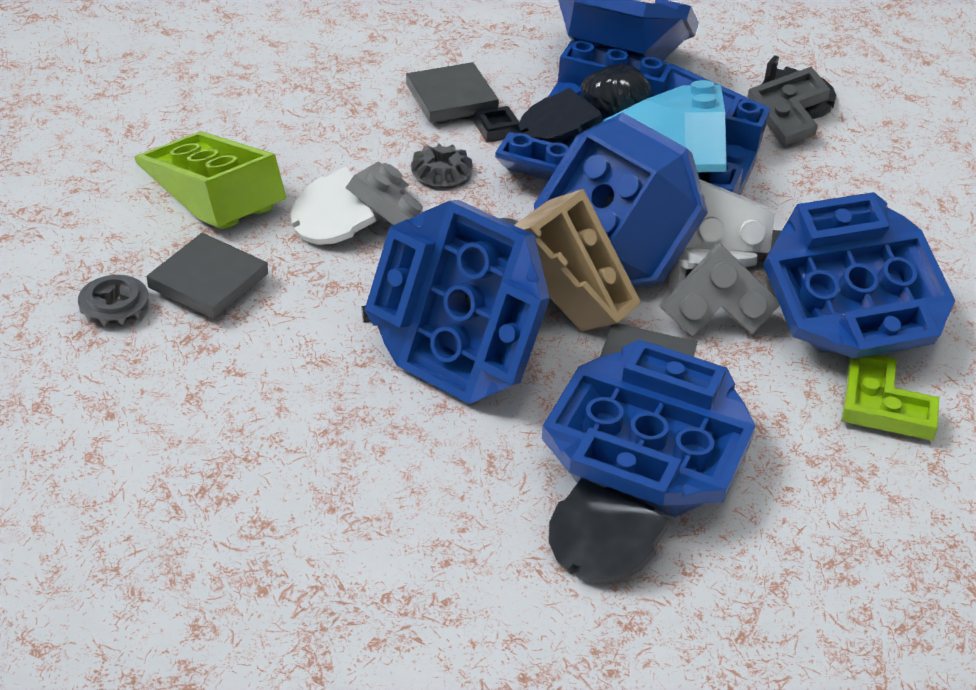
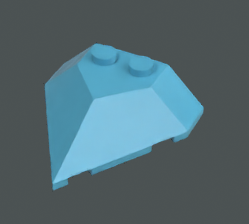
(690, 117)

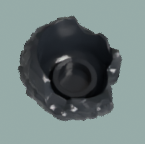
(615, 88)

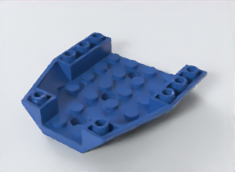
(743, 116)

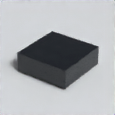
(496, 123)

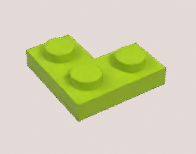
(876, 404)

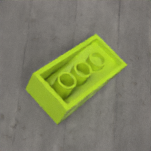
(216, 177)

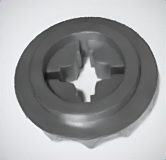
(441, 165)
(97, 294)

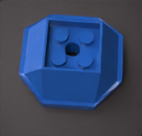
(630, 25)
(653, 188)
(857, 278)
(423, 304)
(652, 427)

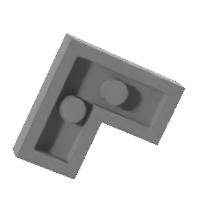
(383, 191)
(715, 284)

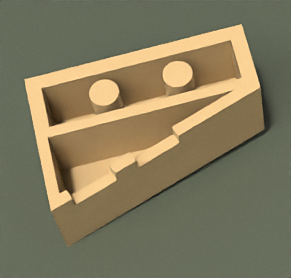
(580, 262)

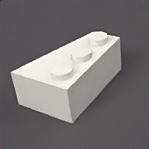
(733, 222)

